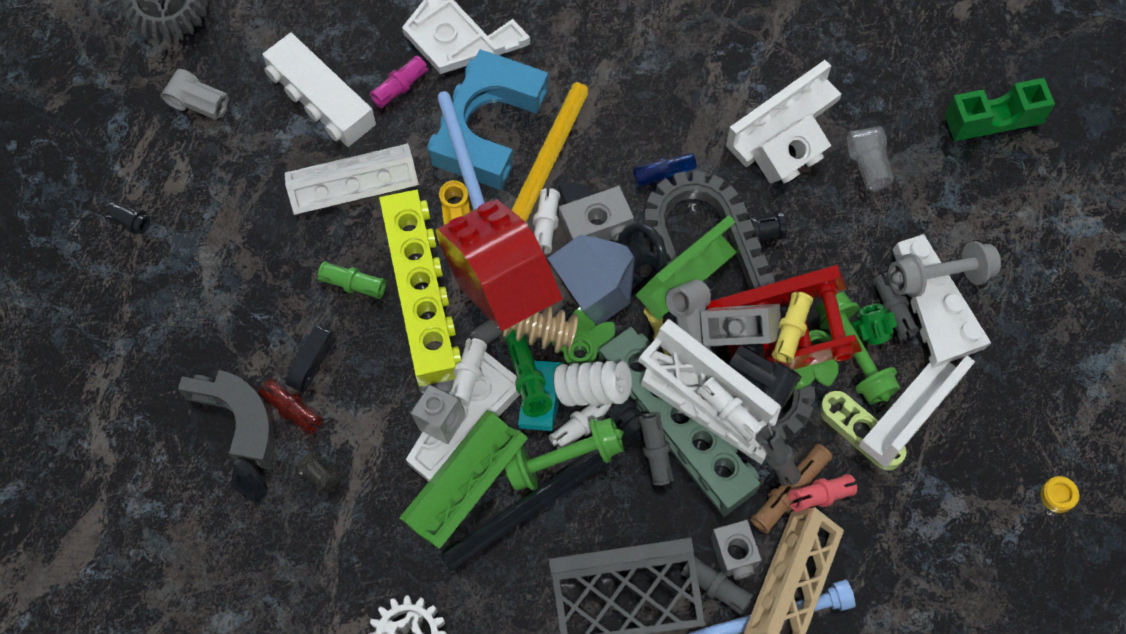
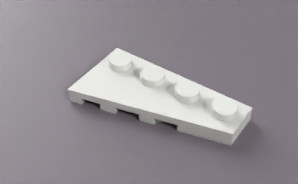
(690, 379)

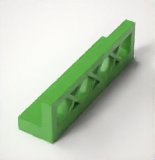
(693, 264)
(461, 477)

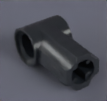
(770, 377)

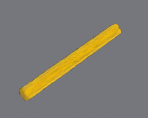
(550, 150)

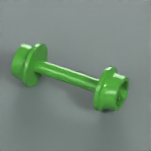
(878, 384)
(606, 438)

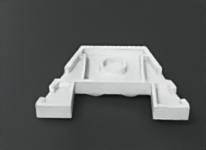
(452, 38)

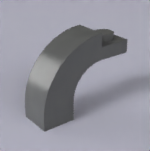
(254, 426)

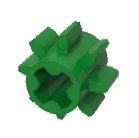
(874, 324)

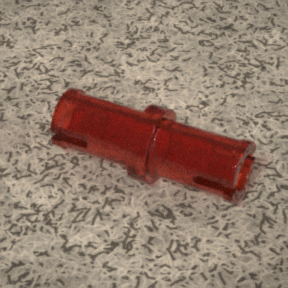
(290, 406)

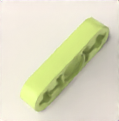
(861, 415)

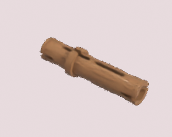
(778, 498)

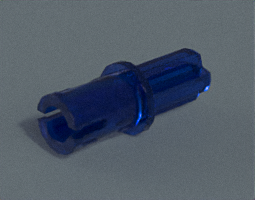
(664, 168)

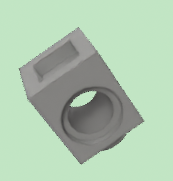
(438, 414)
(740, 535)

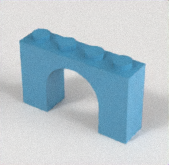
(487, 81)

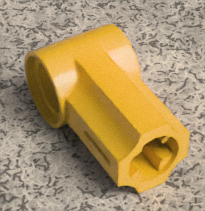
(449, 210)

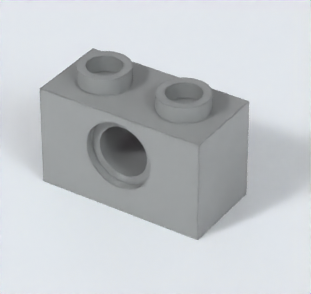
(606, 206)
(740, 325)

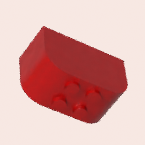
(498, 264)

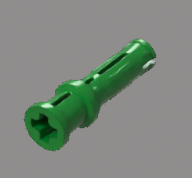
(529, 381)

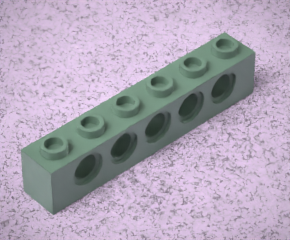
(723, 492)

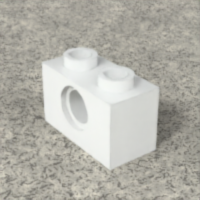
(774, 156)

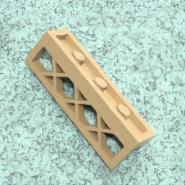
(789, 572)

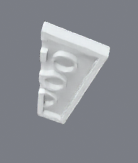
(943, 312)
(492, 392)

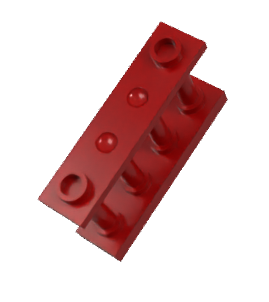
(820, 283)

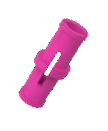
(398, 82)

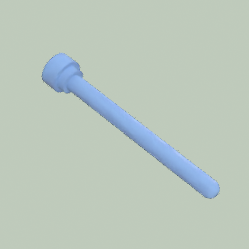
(460, 149)
(837, 597)

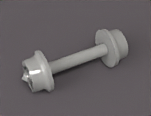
(977, 262)

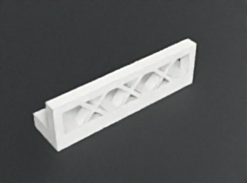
(804, 96)
(351, 179)
(706, 365)
(912, 410)

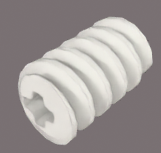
(593, 383)

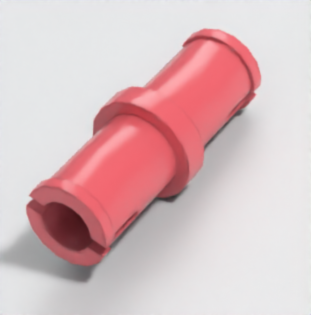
(822, 492)

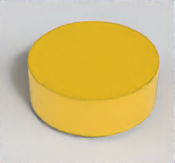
(1059, 494)

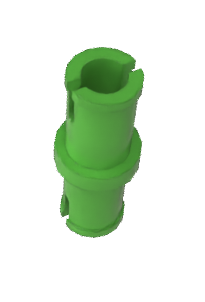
(352, 280)

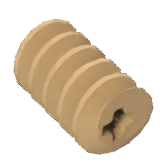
(547, 328)

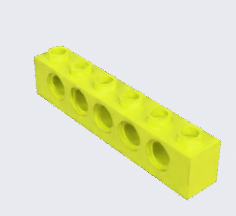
(398, 212)

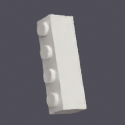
(319, 90)

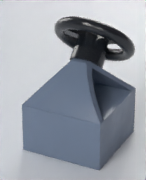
(603, 271)

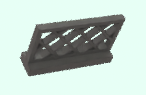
(628, 559)

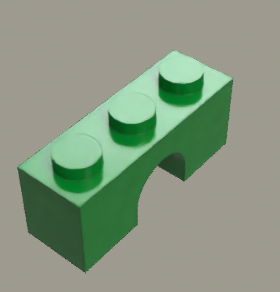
(1023, 106)

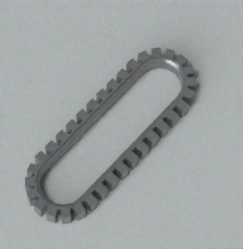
(747, 249)

